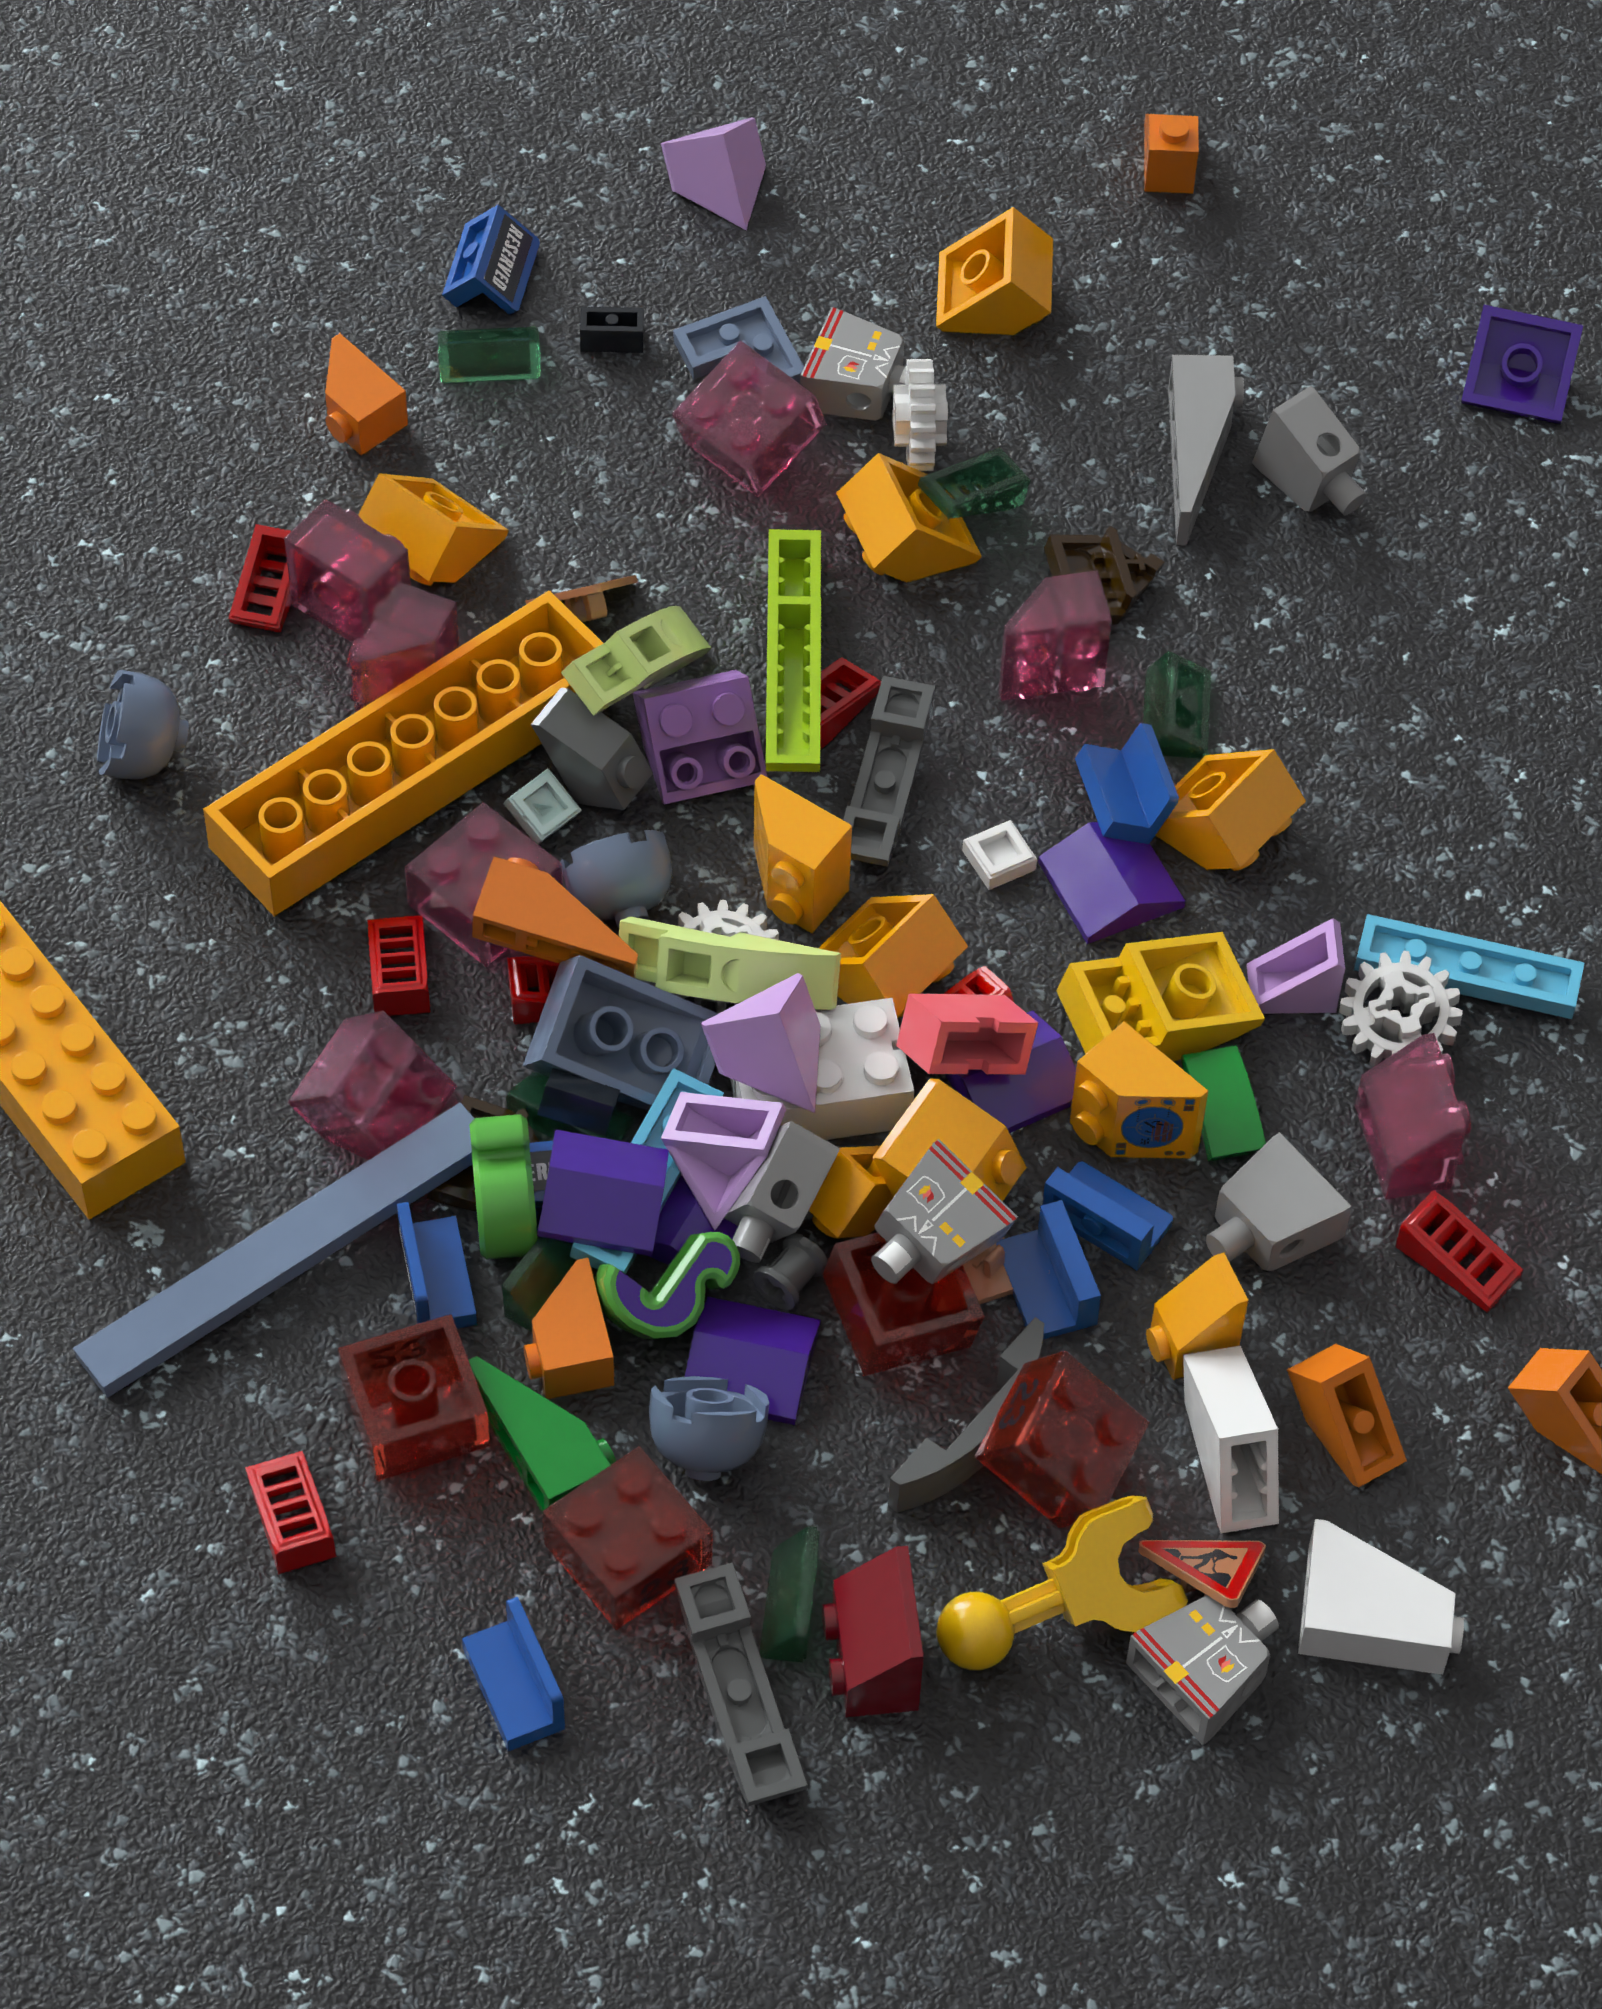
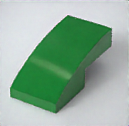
(1231, 1113)

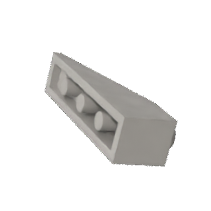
(1200, 414)

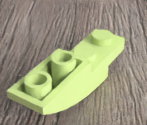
(636, 658)
(725, 966)

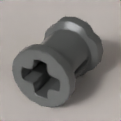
(790, 1271)

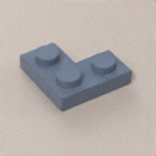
(754, 323)

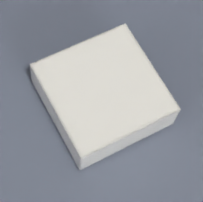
(999, 855)

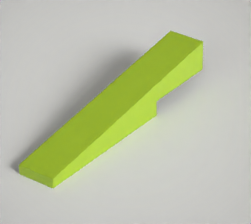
(793, 651)

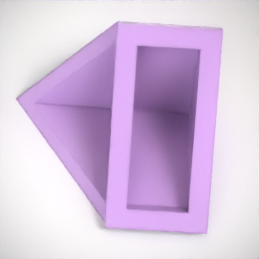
(718, 169)
(1301, 974)
(770, 1042)
(720, 1146)

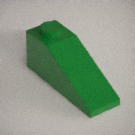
(542, 1440)

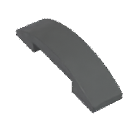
(888, 768)
(936, 1471)
(738, 1685)

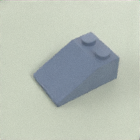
(618, 1032)

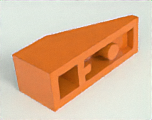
(543, 919)

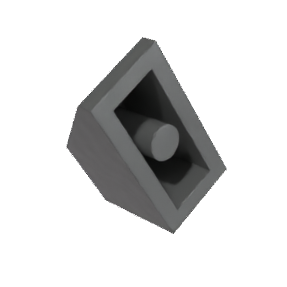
(591, 752)

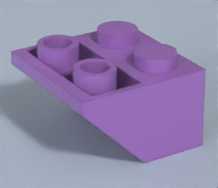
(700, 735)

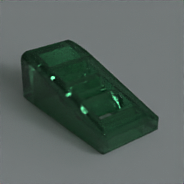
(1006, 488)

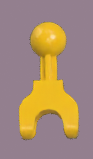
(1082, 1585)

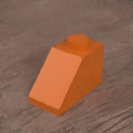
(1170, 153)
(361, 399)
(571, 1338)
(1564, 1401)
(1348, 1412)

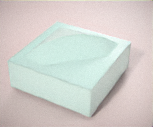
(542, 806)

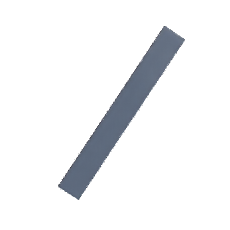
(277, 1252)

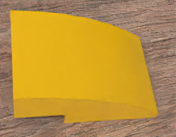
(1170, 990)

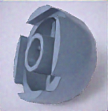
(140, 728)
(620, 876)
(706, 1426)

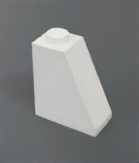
(1233, 1438)
(1373, 1607)

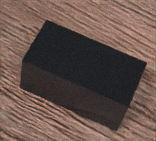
(612, 329)
(578, 1102)

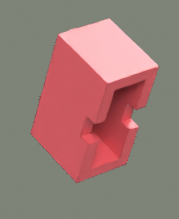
(966, 1034)

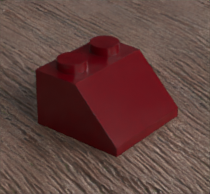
(876, 1637)

